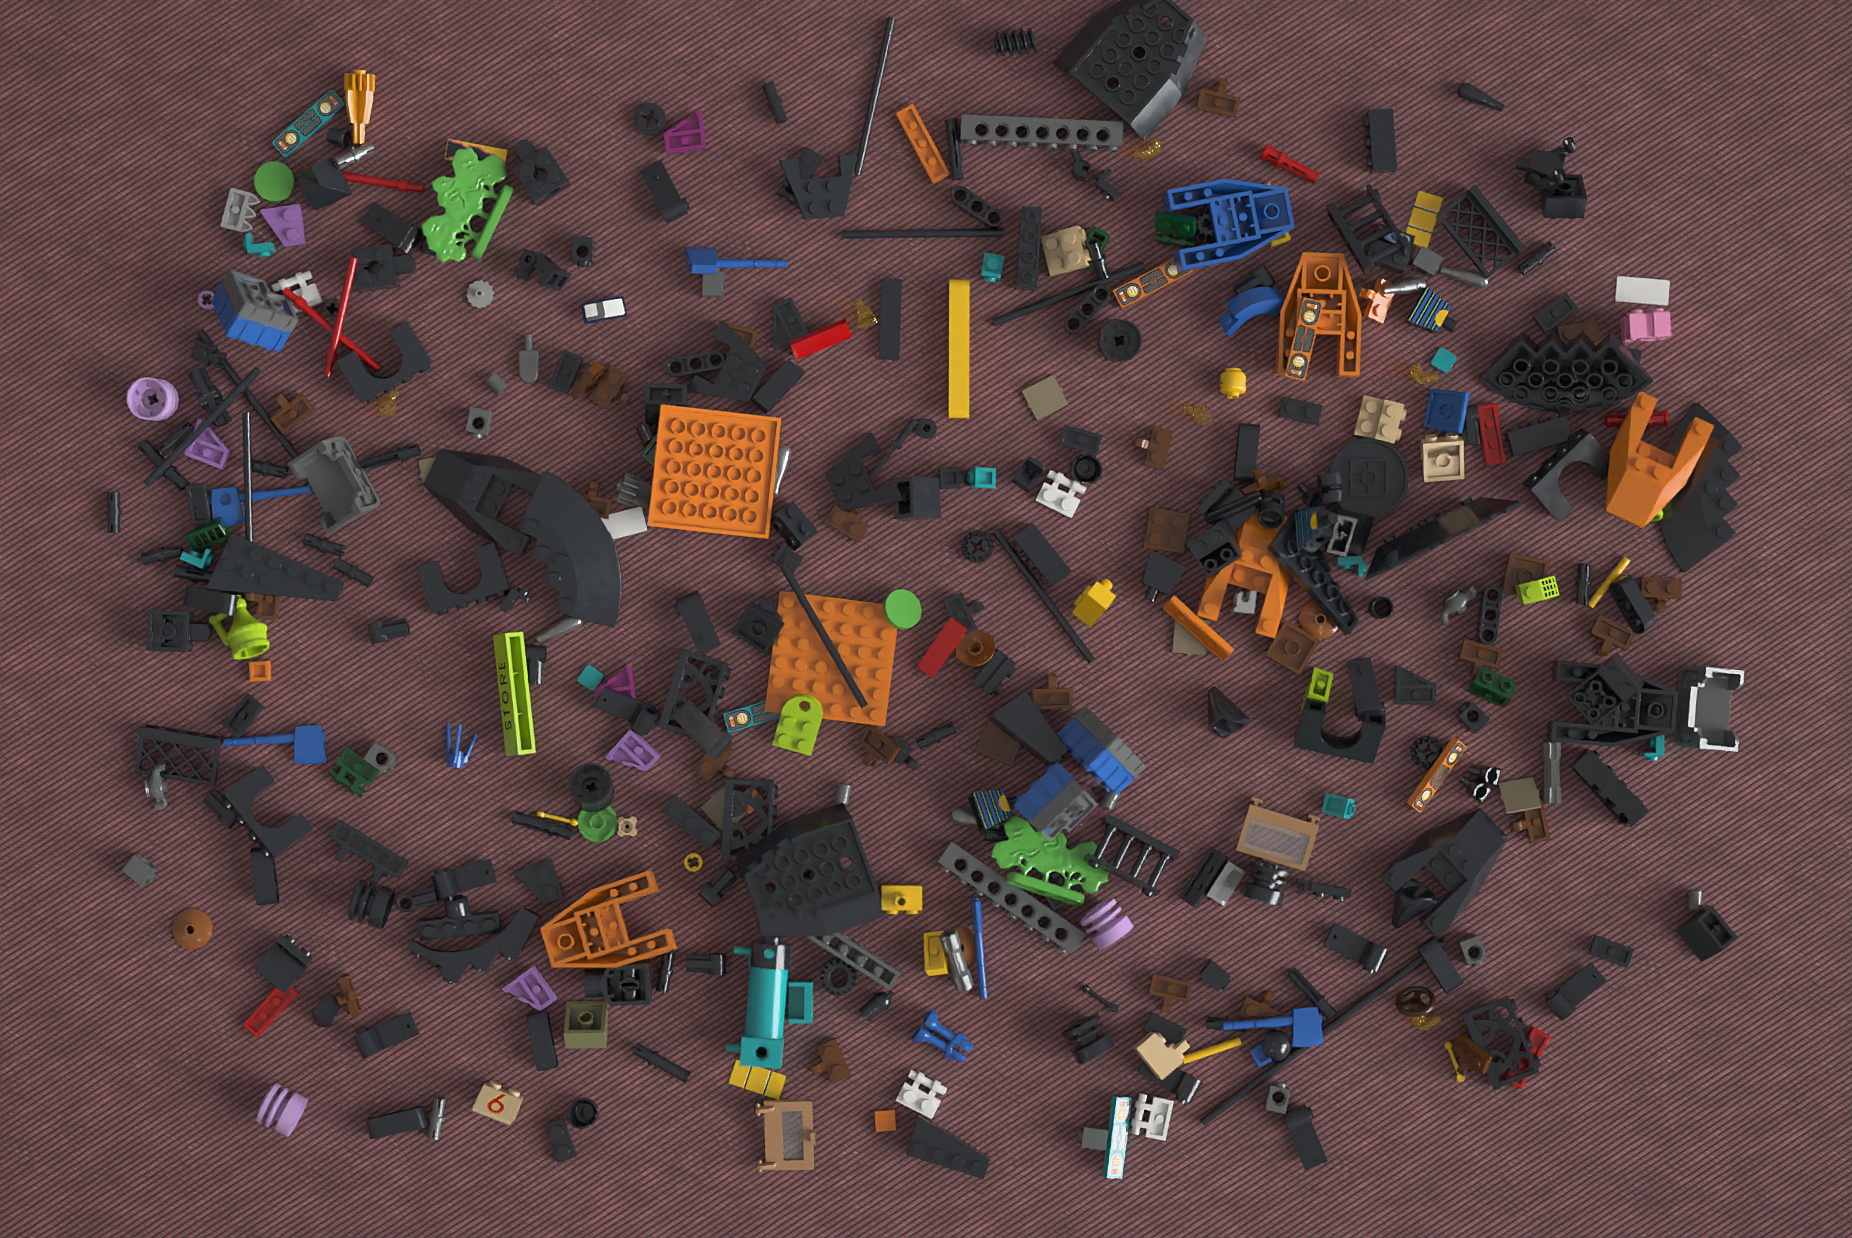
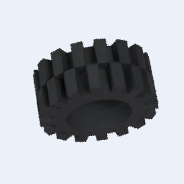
(832, 988)

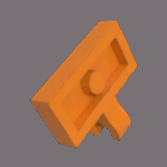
(1378, 303)

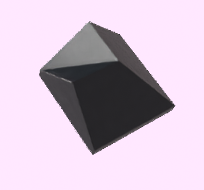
(323, 184)

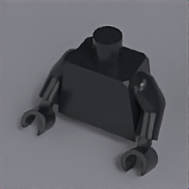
(1546, 167)

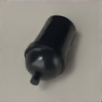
(876, 1005)

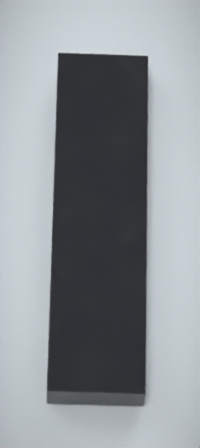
(890, 319)

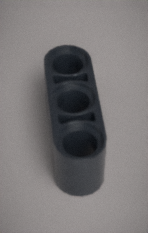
(972, 198)
(1095, 304)
(686, 362)
(778, 385)
(1246, 452)
(210, 600)
(1632, 604)
(1495, 607)
(264, 878)
(1439, 965)
(542, 1040)
(396, 1122)

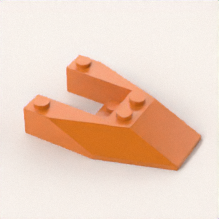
(1327, 280)
(1643, 476)
(1254, 571)
(594, 931)

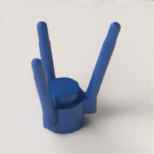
(455, 756)

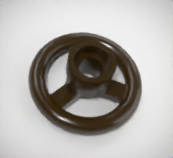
(1414, 1004)

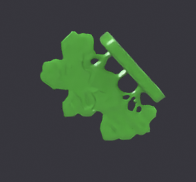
(462, 200)
(1047, 858)

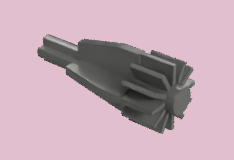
(633, 491)

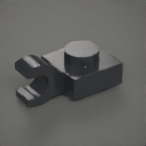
(904, 753)

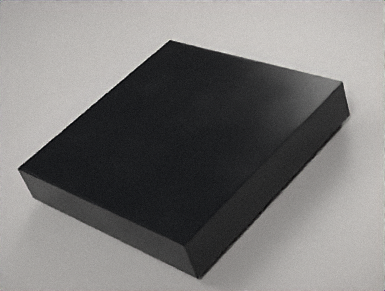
(758, 627)

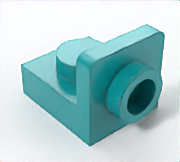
(992, 267)
(195, 558)
(1348, 562)
(1657, 746)
(1338, 806)

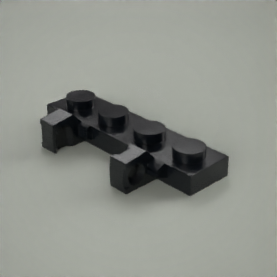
(353, 841)

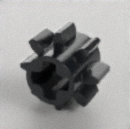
(330, 305)

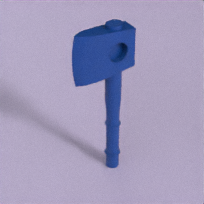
(706, 261)
(228, 501)
(307, 740)
(977, 928)
(1304, 1024)

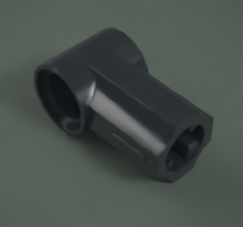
(1258, 278)
(1470, 429)
(383, 631)
(535, 661)
(214, 803)
(715, 890)
(419, 899)
(712, 963)

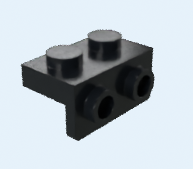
(793, 525)

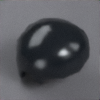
(1086, 468)
(1276, 1045)
(583, 1113)

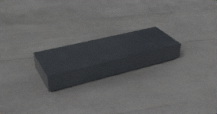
(1204, 877)

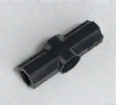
(208, 395)

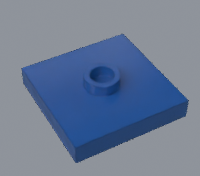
(1446, 410)

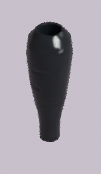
(1477, 96)

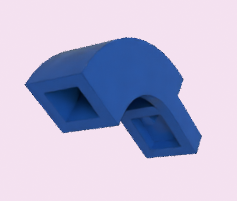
(1248, 304)

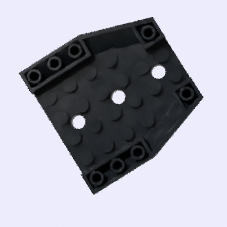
(1146, 85)
(835, 896)

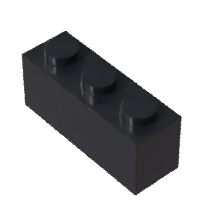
(1380, 141)
(1537, 435)
(1041, 555)
(692, 822)

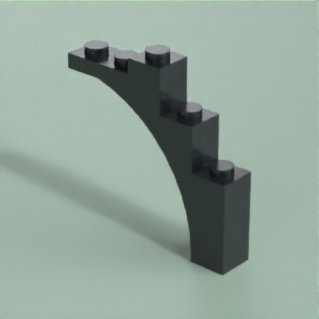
(508, 942)

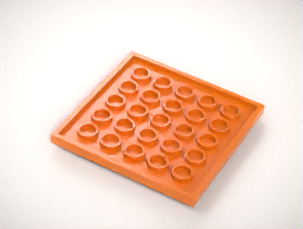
(714, 471)
(805, 666)

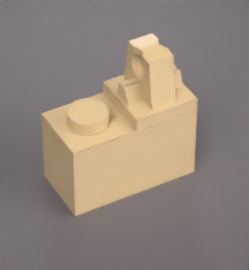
(1160, 1057)

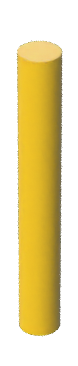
(1610, 579)
(1212, 1050)

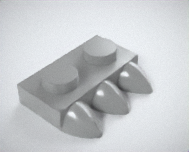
(238, 210)

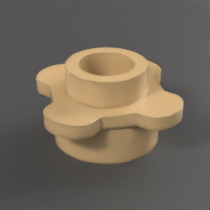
(627, 821)

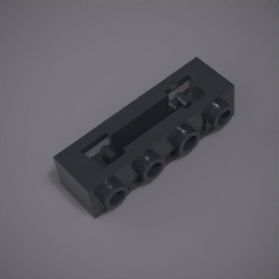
(1029, 248)

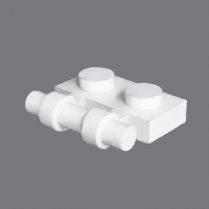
(309, 293)
(1057, 499)
(919, 1100)
(1158, 1119)

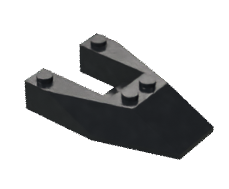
(476, 490)
(1641, 717)
(1458, 857)

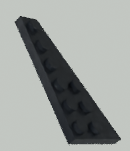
(258, 570)
(1312, 575)

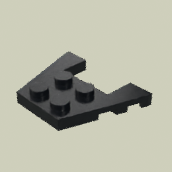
(821, 196)
(739, 373)
(852, 481)

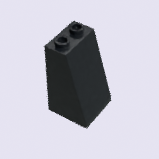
(1029, 728)

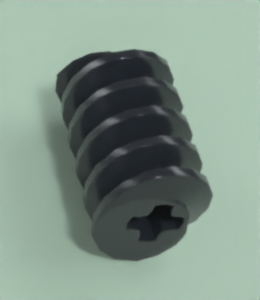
(1014, 42)

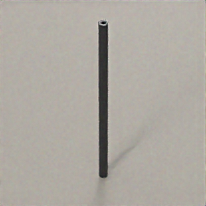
(874, 95)
(937, 233)
(1067, 294)
(253, 401)
(202, 426)
(247, 466)
(1043, 595)
(824, 636)

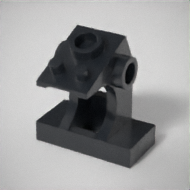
(551, 274)

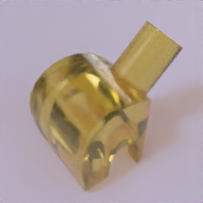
(864, 315)
(390, 406)
(1197, 413)

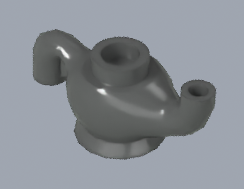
(1457, 602)
(157, 787)

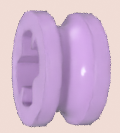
(201, 300)

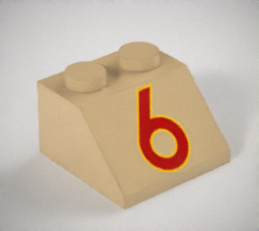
(498, 1102)

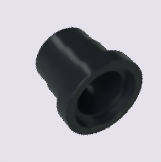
(339, 137)

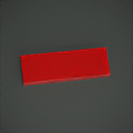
(820, 339)
(1491, 435)
(942, 647)
(269, 1010)
(1539, 1041)

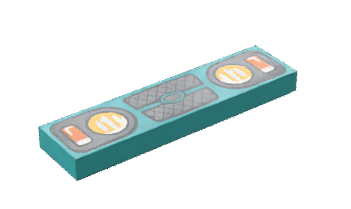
(308, 123)
(748, 717)
(1117, 1137)

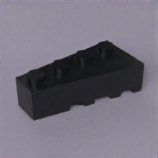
(1608, 788)
(945, 1149)

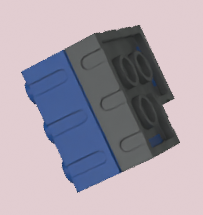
(253, 312)
(1100, 751)
(1055, 802)

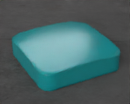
(1443, 360)
(590, 677)

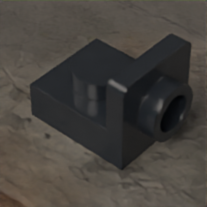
(784, 555)

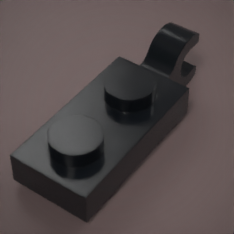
(1321, 889)

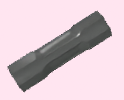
(1551, 755)
(952, 947)

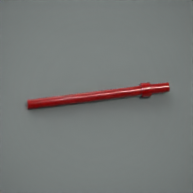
(402, 185)
(300, 303)
(332, 355)

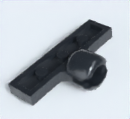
(458, 921)

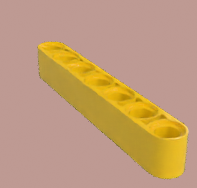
(958, 348)

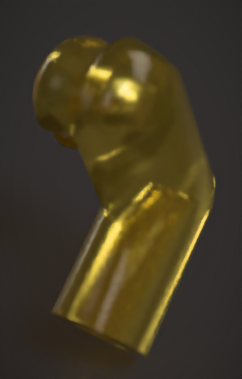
(1150, 152)
(1421, 377)
(1425, 1023)

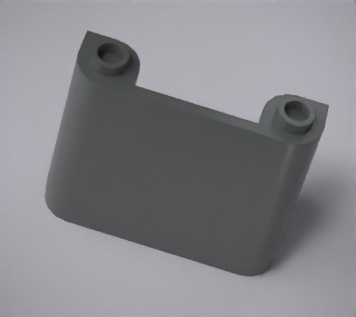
(336, 481)
(1705, 708)

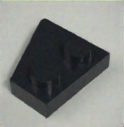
(786, 324)
(1413, 689)
(542, 881)

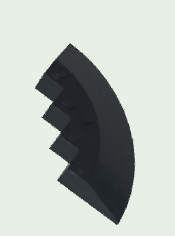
(1566, 376)
(1695, 514)
(1437, 531)
(577, 551)

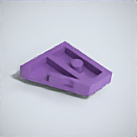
(634, 751)
(532, 989)

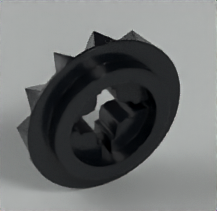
(645, 110)
(978, 556)
(1421, 743)

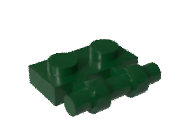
(1175, 224)
(358, 767)

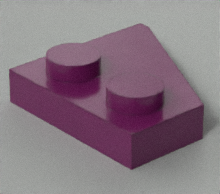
(686, 136)
(621, 683)

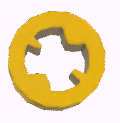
(694, 868)

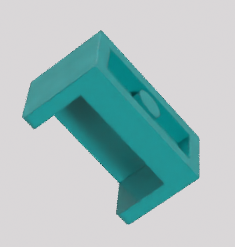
(800, 1001)

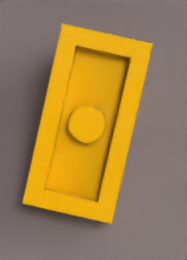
(934, 955)

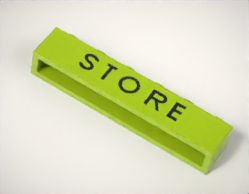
(514, 693)

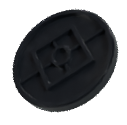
(1372, 476)

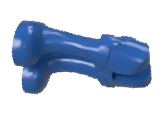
(931, 1022)

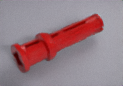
(1280, 159)
(1656, 418)

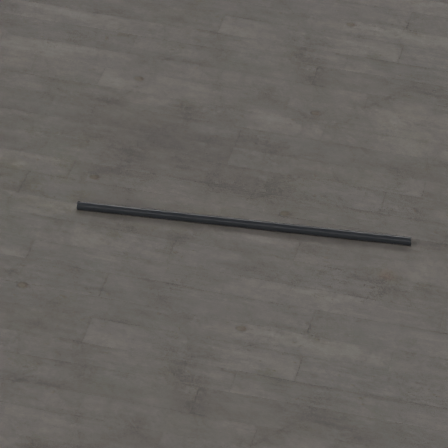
(1325, 1030)

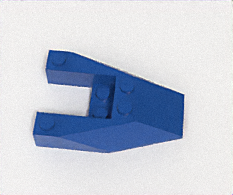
(1241, 217)

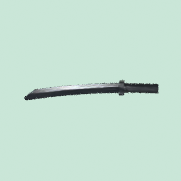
(896, 444)

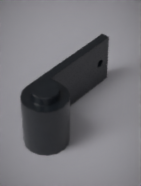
(664, 192)
(393, 228)
(697, 621)
(1364, 688)
(640, 714)
(703, 730)
(463, 878)
(1356, 948)
(1575, 990)
(385, 1035)
(1177, 1082)
(1304, 1136)

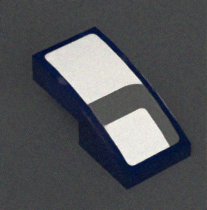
(603, 310)

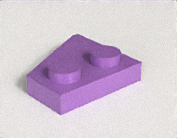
(287, 224)
(209, 449)

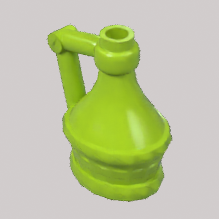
(246, 634)

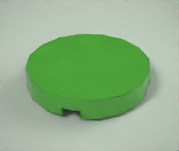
(274, 181)
(902, 609)
(599, 825)

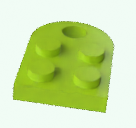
(798, 726)

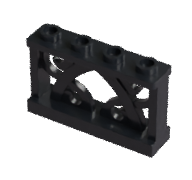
(685, 668)
(733, 796)
(1496, 1069)

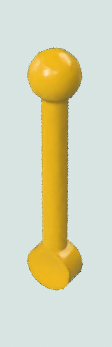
(573, 822)
(1448, 1045)

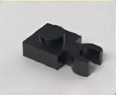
(205, 353)
(951, 478)

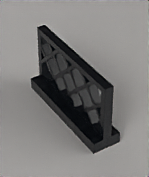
(1490, 218)
(176, 737)

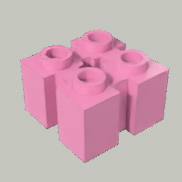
(1645, 327)

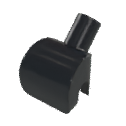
(1079, 166)
(647, 432)
(1310, 496)
(770, 607)
(1486, 774)
(1475, 789)

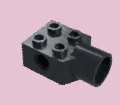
(620, 985)

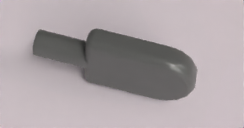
(528, 361)

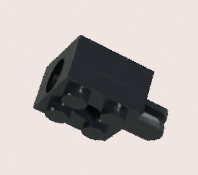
(538, 172)
(380, 267)
(174, 631)

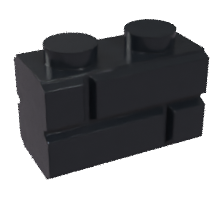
(994, 672)

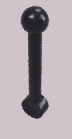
(1113, 1007)

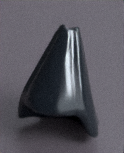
(1224, 714)
(1410, 902)

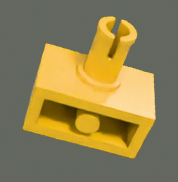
(1093, 602)
(901, 898)

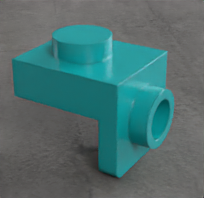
(262, 249)
(982, 478)

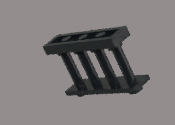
(1357, 246)
(1147, 843)

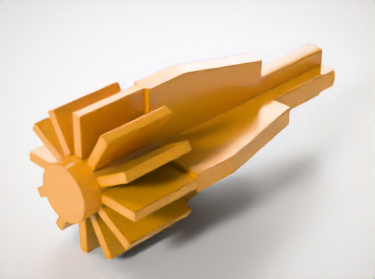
(359, 101)

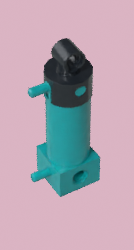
(765, 1003)

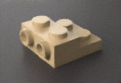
(1066, 250)
(1379, 419)
(1442, 457)

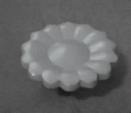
(480, 294)

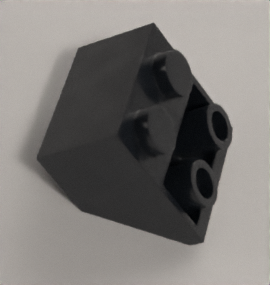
(663, 394)
(920, 498)
(1349, 533)
(1216, 548)
(1706, 933)

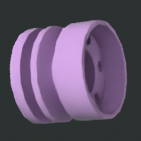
(141, 400)
(1106, 923)
(280, 1109)

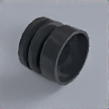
(1130, 336)
(585, 779)
(1265, 883)
(368, 903)
(1086, 1036)

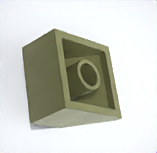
(586, 1024)

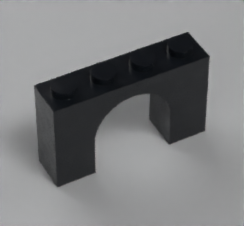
(368, 385)
(1544, 482)
(442, 598)
(1359, 746)
(271, 840)

